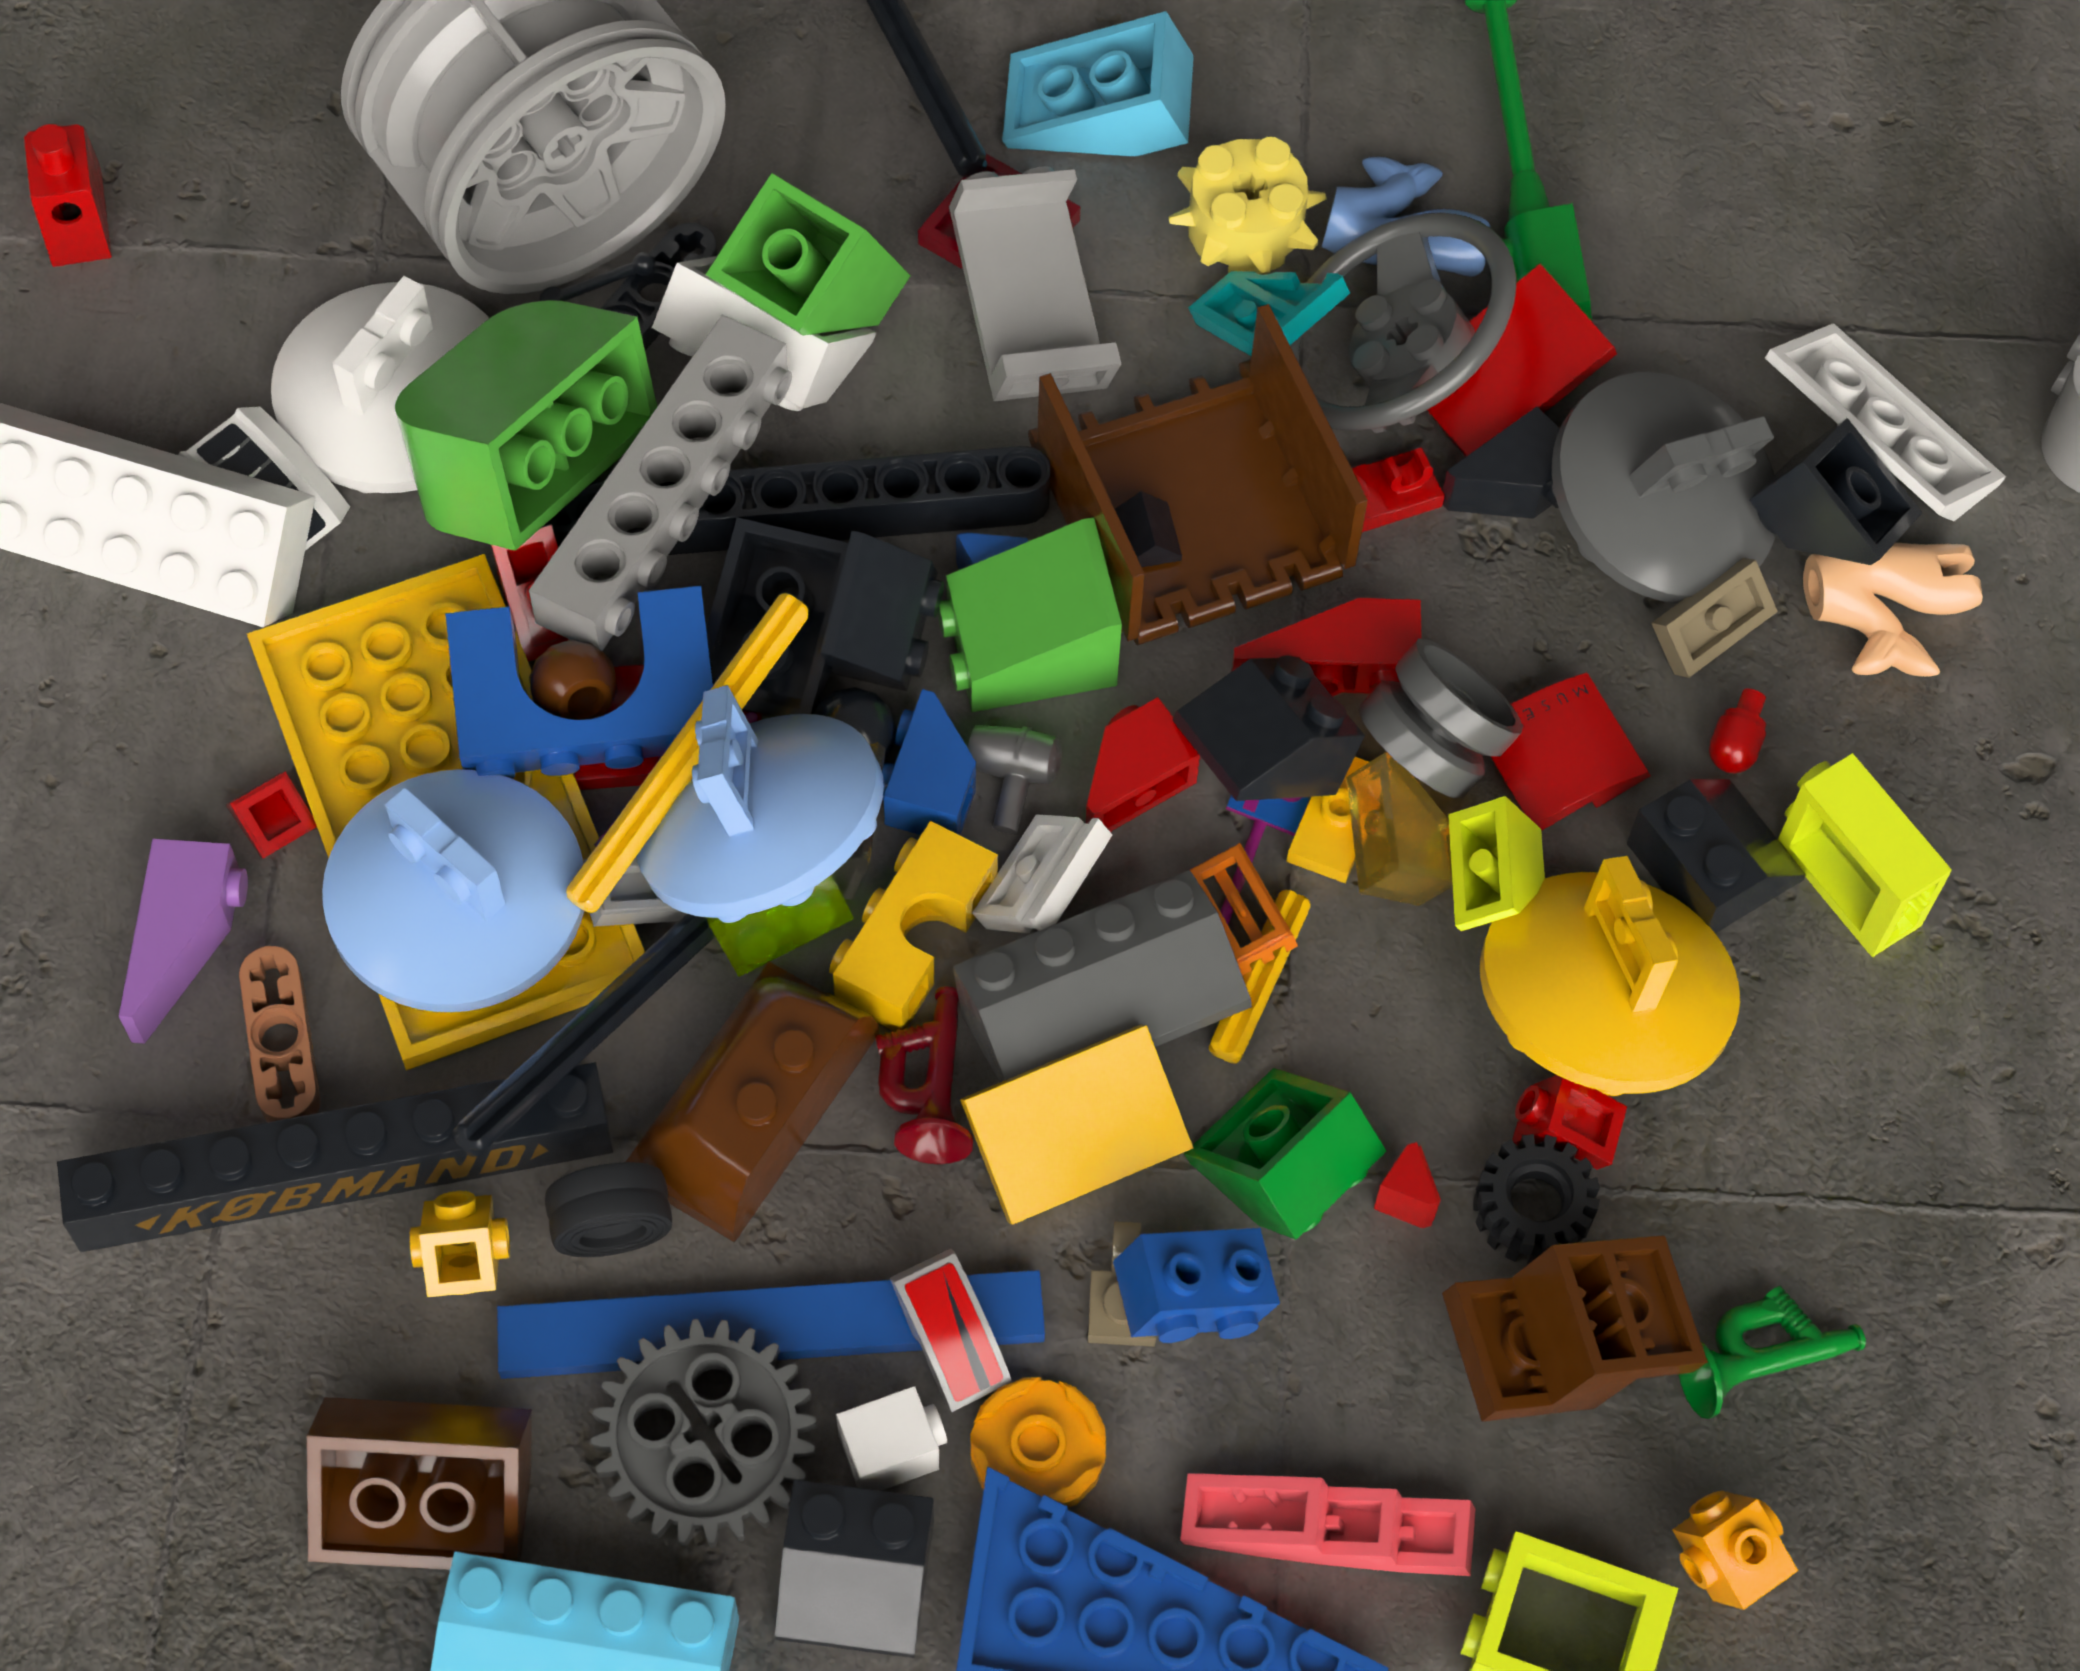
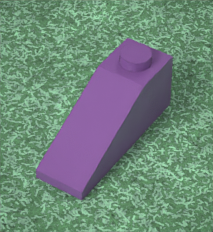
(179, 925)

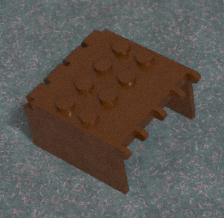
(1247, 482)

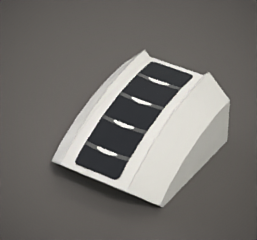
(263, 450)

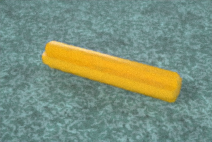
(1236, 1030)

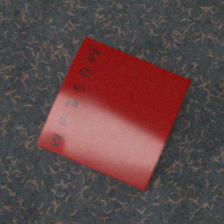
(1568, 752)

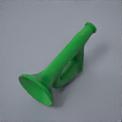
(1740, 1362)

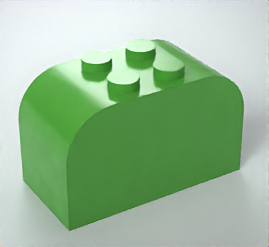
(524, 417)

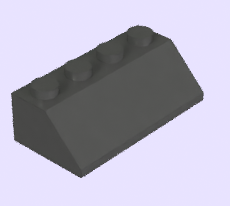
(1125, 964)

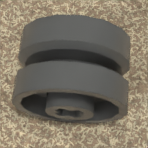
(1440, 718)

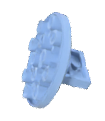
(764, 812)
(453, 891)

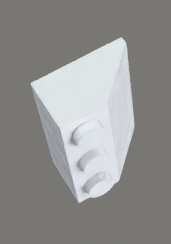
(816, 360)

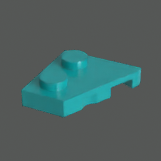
(1232, 304)

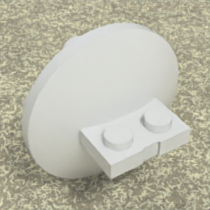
(348, 366)

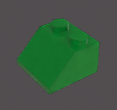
(1288, 1151)

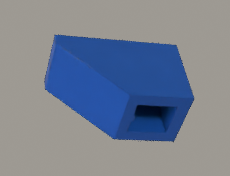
(932, 771)

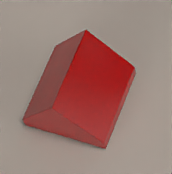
(1409, 1189)

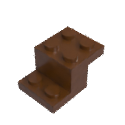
(1573, 1327)

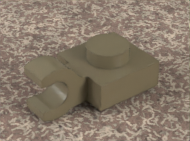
(1106, 1310)

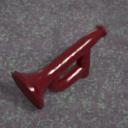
(934, 1133)

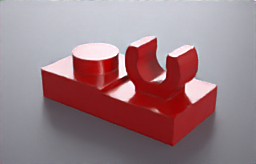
(1398, 488)

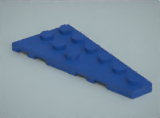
(1089, 1599)

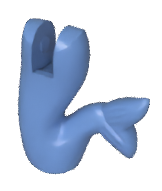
(1363, 209)

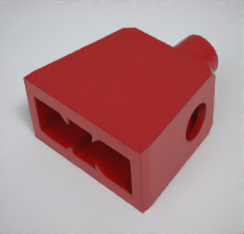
(67, 171)

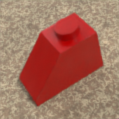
(1139, 764)

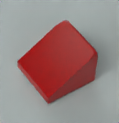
(272, 814)

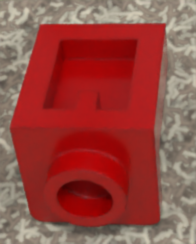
(1572, 1115)

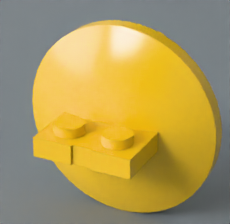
(1611, 982)

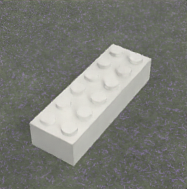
(150, 518)

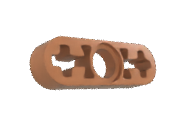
(261, 1016)

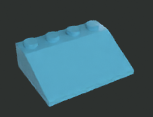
(568, 1620)

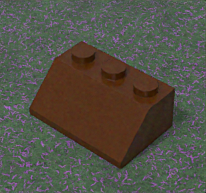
(416, 1482)

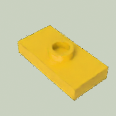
(1325, 834)

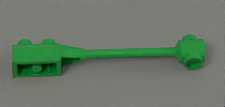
(1534, 229)

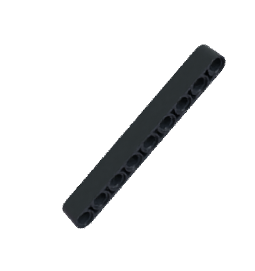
(870, 489)

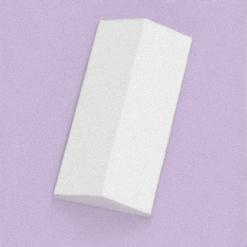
(1890, 418)

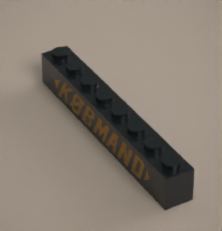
(318, 1161)

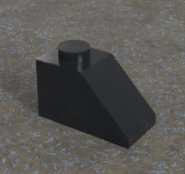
(1508, 472)

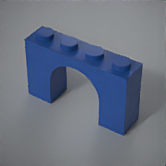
(508, 733)

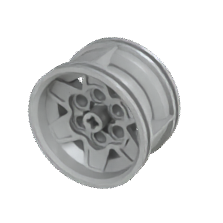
(532, 127)

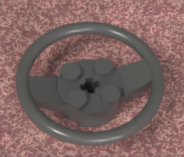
(1412, 335)

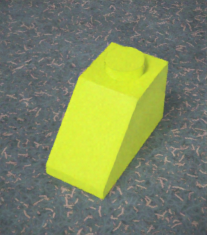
(1493, 862)

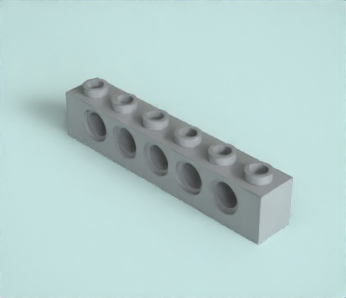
(727, 361)

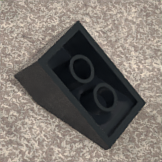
(756, 570)

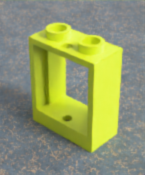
(1862, 853)
(1651, 1597)

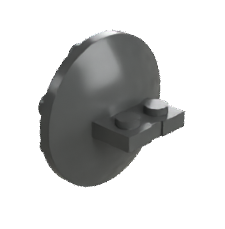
(1661, 483)

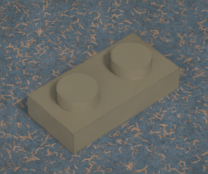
(1714, 618)

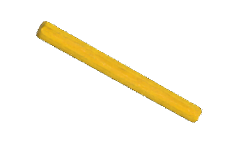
(674, 768)

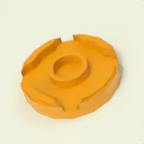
(1041, 1439)

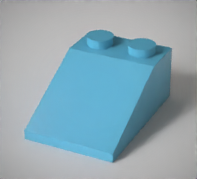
(1102, 91)

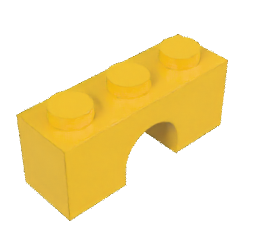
(935, 881)

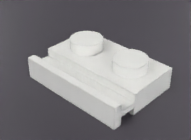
(1042, 873)

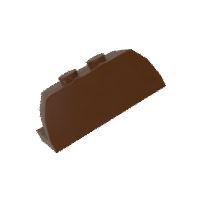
(754, 1098)

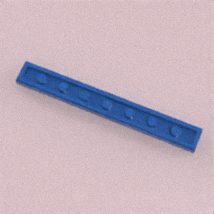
(799, 1319)

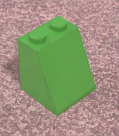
(807, 264)
(1034, 621)

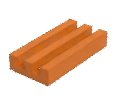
(1260, 945)

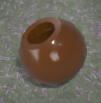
(573, 679)

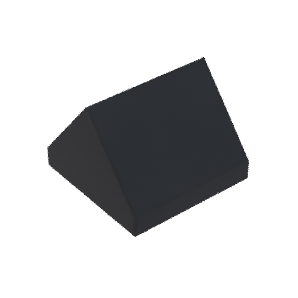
(1150, 529)

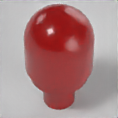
(1739, 734)

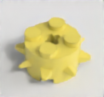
(1247, 205)

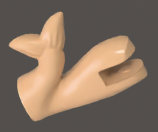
(1913, 575)

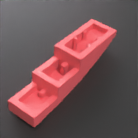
(1328, 1525)

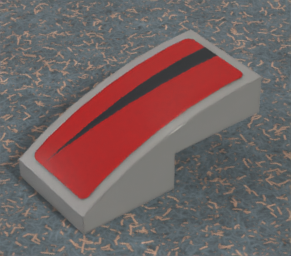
(951, 1329)

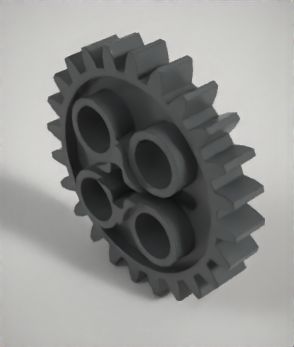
(652, 1467)

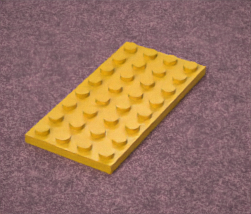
(373, 705)

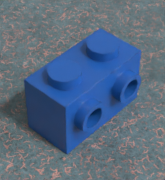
(1196, 1283)

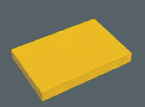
(1076, 1124)

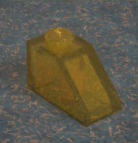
(1397, 834)

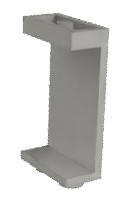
(1028, 284)

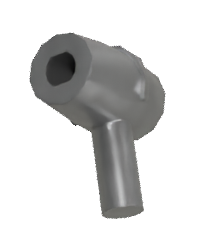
(1020, 759)

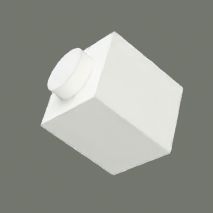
(891, 1440)

